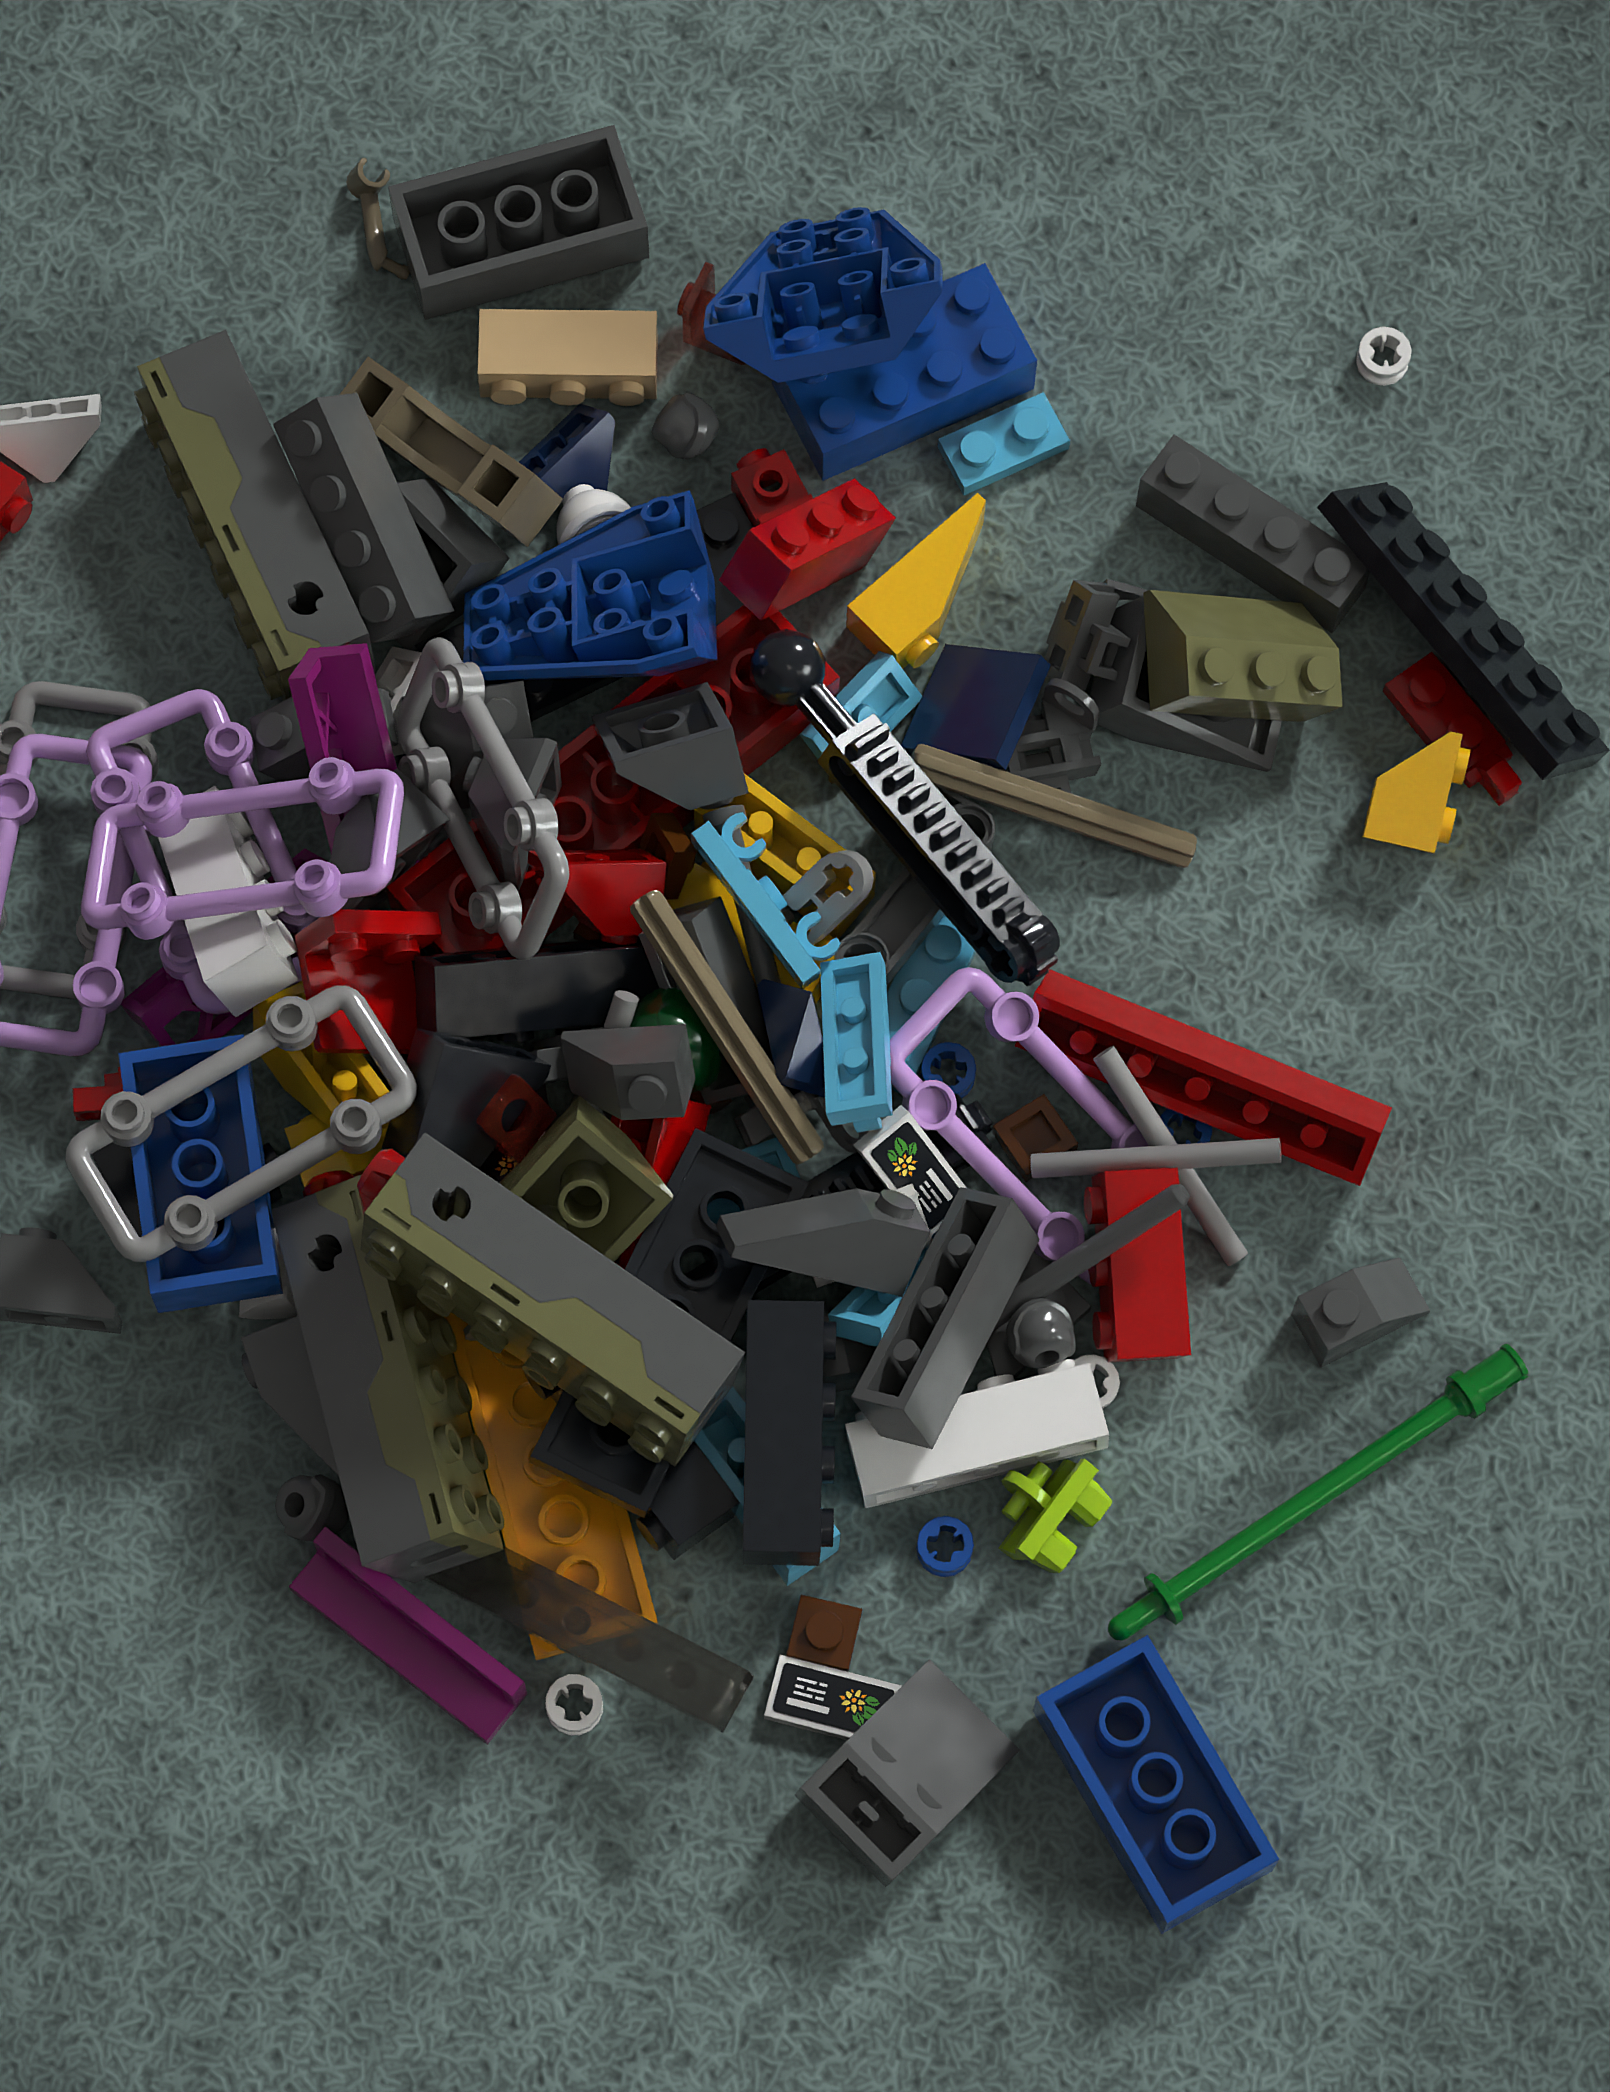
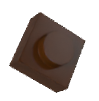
(669, 842)
(1033, 1131)
(824, 1632)

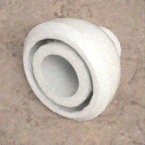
(585, 509)

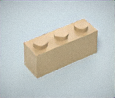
(567, 355)

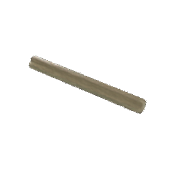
(1055, 806)
(726, 1026)

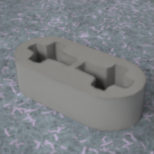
(840, 904)

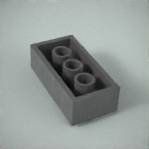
(519, 222)

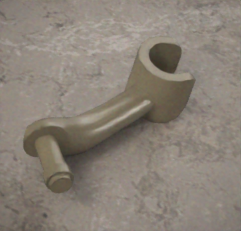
(368, 194)

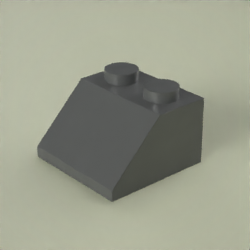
(456, 545)

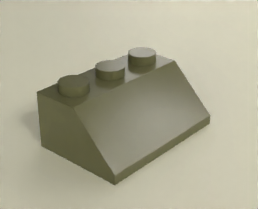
(1238, 658)
(590, 1180)

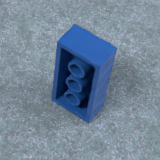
(953, 367)
(198, 1153)
(1155, 1784)

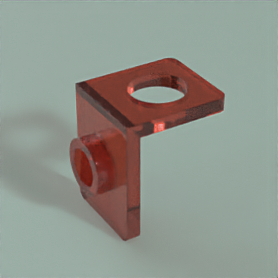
(692, 309)
(526, 1128)

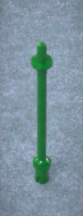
(1462, 1396)

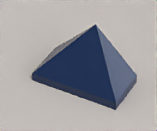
(575, 451)
(793, 1036)

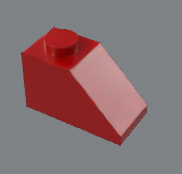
(606, 885)

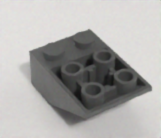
(906, 1772)

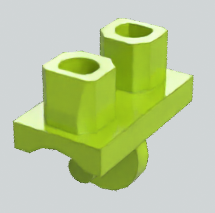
(1067, 1491)

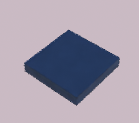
(977, 703)

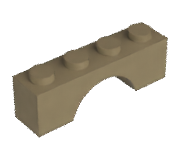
(452, 454)

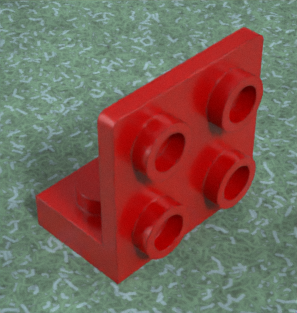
(375, 957)

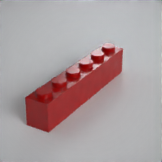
(1214, 1078)

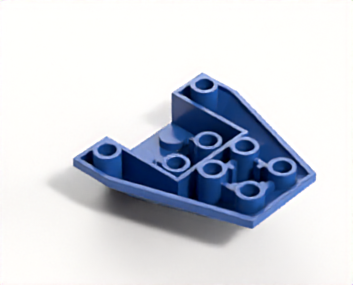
(826, 296)
(602, 604)

